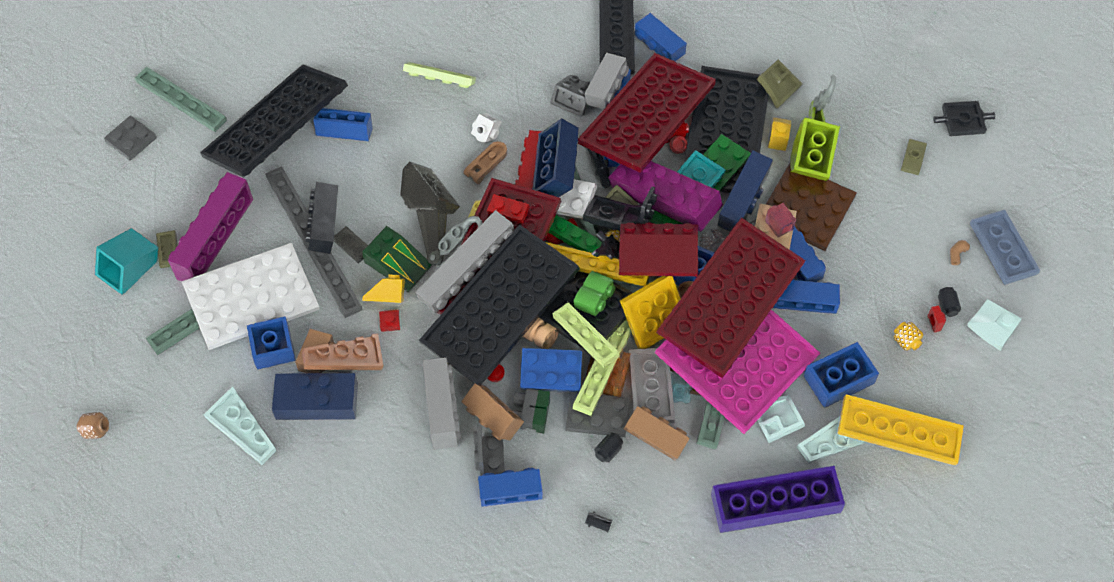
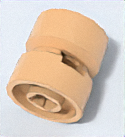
(541, 334)

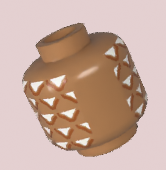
(92, 425)

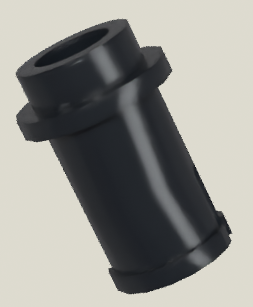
(598, 521)

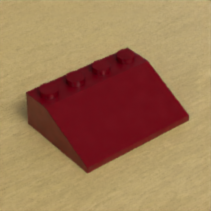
(658, 249)

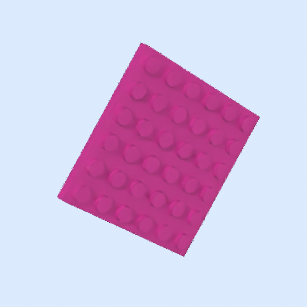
(756, 378)

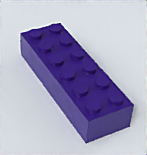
(777, 499)

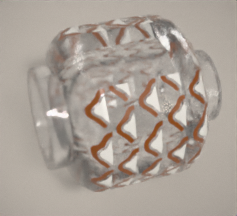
(711, 239)

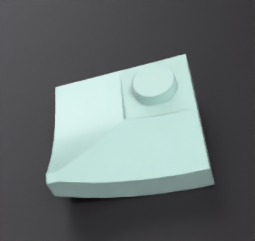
(994, 324)
(780, 419)

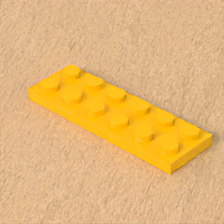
(900, 429)

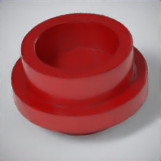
(678, 144)
(497, 375)

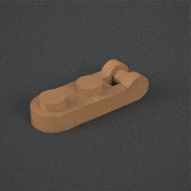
(486, 161)

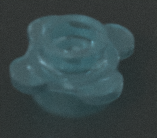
(677, 389)

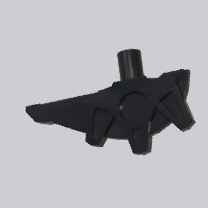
(609, 246)

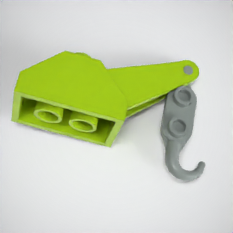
(815, 140)

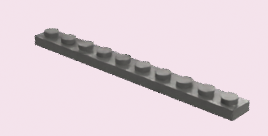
(324, 262)

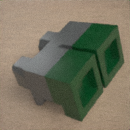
(535, 409)

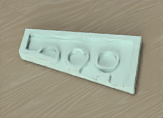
(237, 423)
(826, 443)

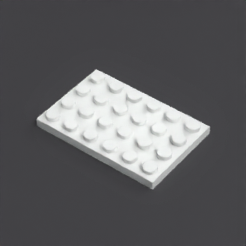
(249, 293)

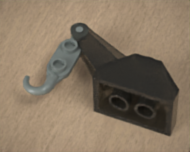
(433, 202)

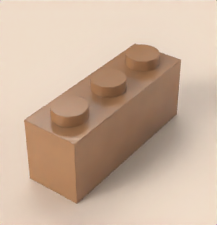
(492, 412)
(657, 432)

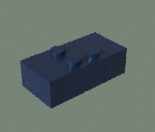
(556, 159)
(745, 191)
(315, 396)

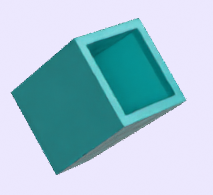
(124, 260)

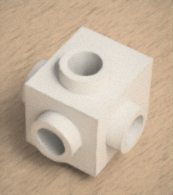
(486, 128)

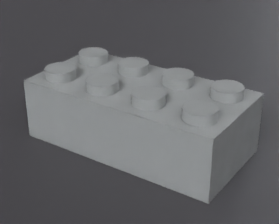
(441, 403)

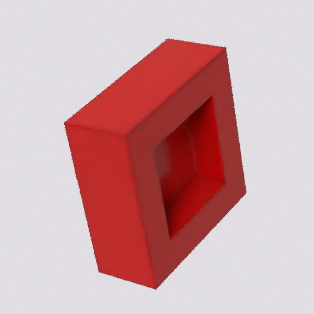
(936, 318)
(389, 320)

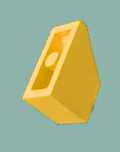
(779, 134)
(387, 290)

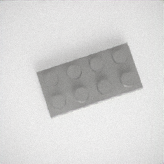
(651, 383)

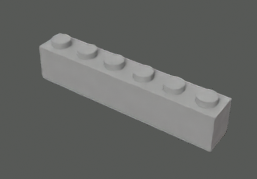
(465, 262)

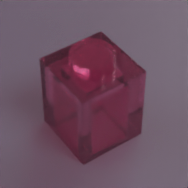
(780, 219)

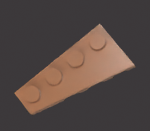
(349, 355)

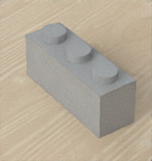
(606, 81)

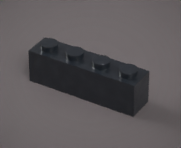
(322, 218)

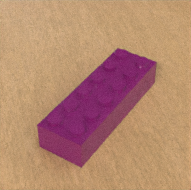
(677, 194)
(211, 227)

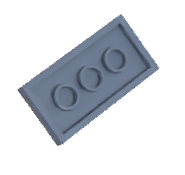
(1004, 247)

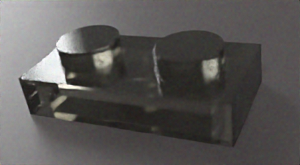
(350, 243)

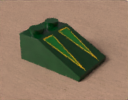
(395, 255)

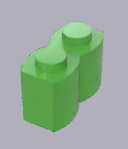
(594, 293)

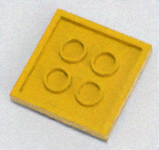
(649, 308)

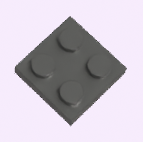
(130, 138)

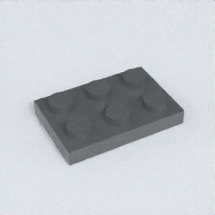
(607, 417)

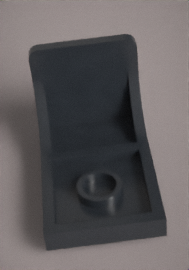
(614, 213)

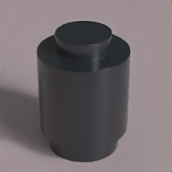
(949, 301)
(608, 447)

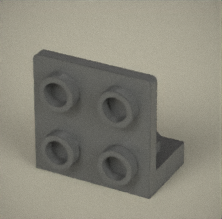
(570, 95)
(488, 453)

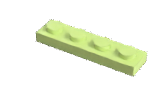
(446, 76)
(586, 334)

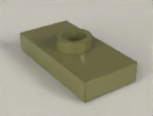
(913, 157)
(167, 243)

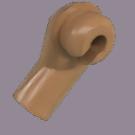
(959, 247)

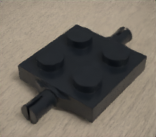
(964, 118)

